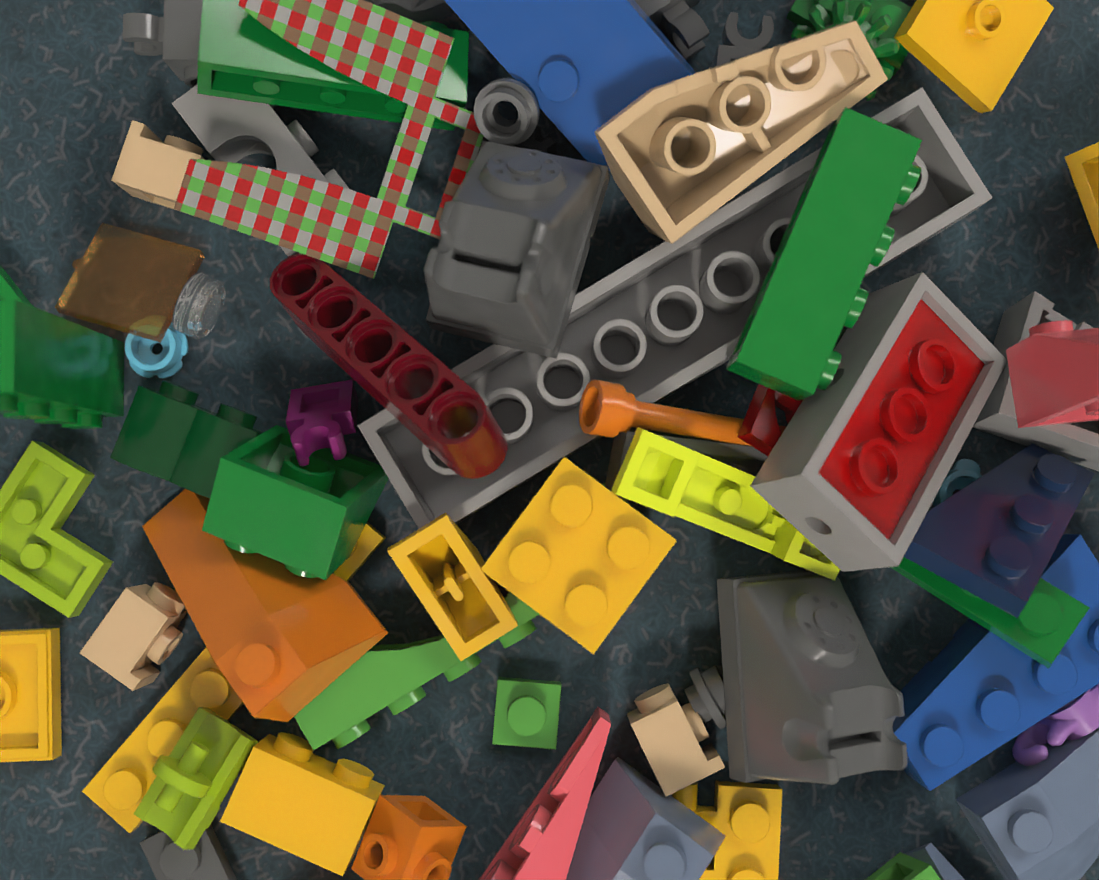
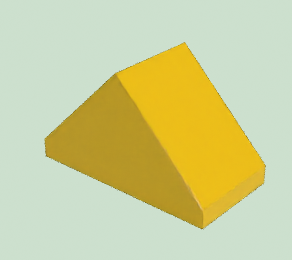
(449, 583)

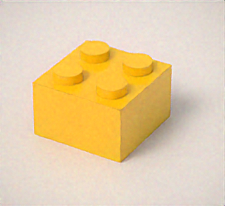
(578, 555)

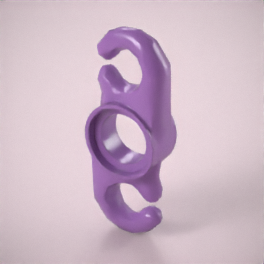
(1069, 722)

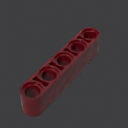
(391, 366)

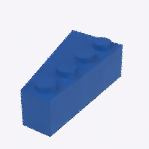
(989, 691)

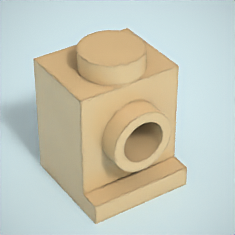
(153, 167)
(136, 633)
(672, 739)

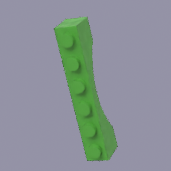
(393, 678)

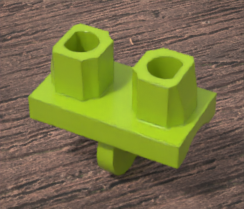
(195, 778)

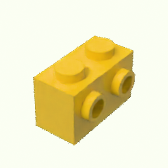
(303, 801)

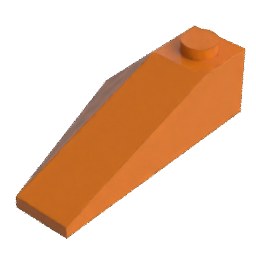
(264, 626)

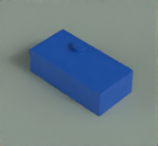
(576, 57)

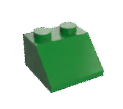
(292, 511)

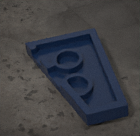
(1002, 527)

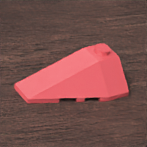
(1055, 375)
(549, 829)

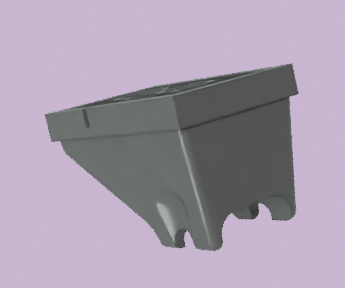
(514, 248)
(802, 682)

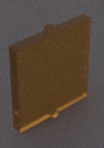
(129, 282)

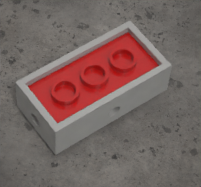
(884, 433)

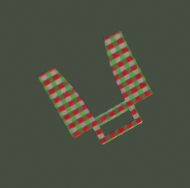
(318, 216)

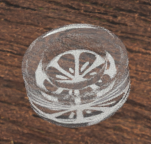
(199, 306)

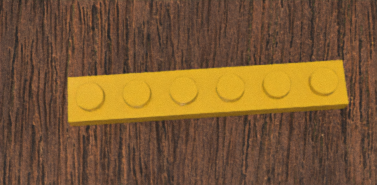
(129, 772)

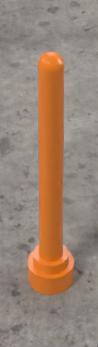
(610, 409)

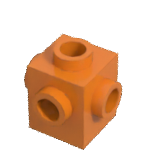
(408, 840)

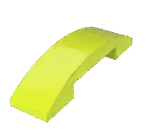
(713, 497)

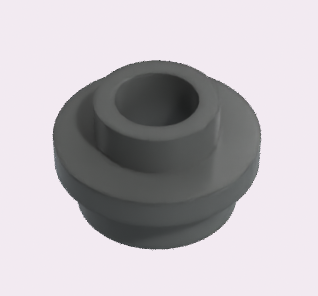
(493, 124)
(708, 695)

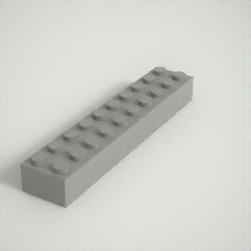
(657, 323)

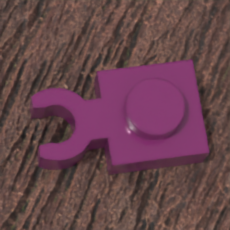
(321, 417)

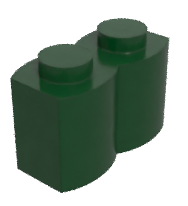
(178, 439)

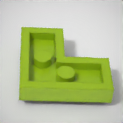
(33, 545)

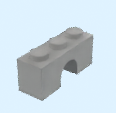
(242, 128)

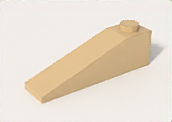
(717, 131)

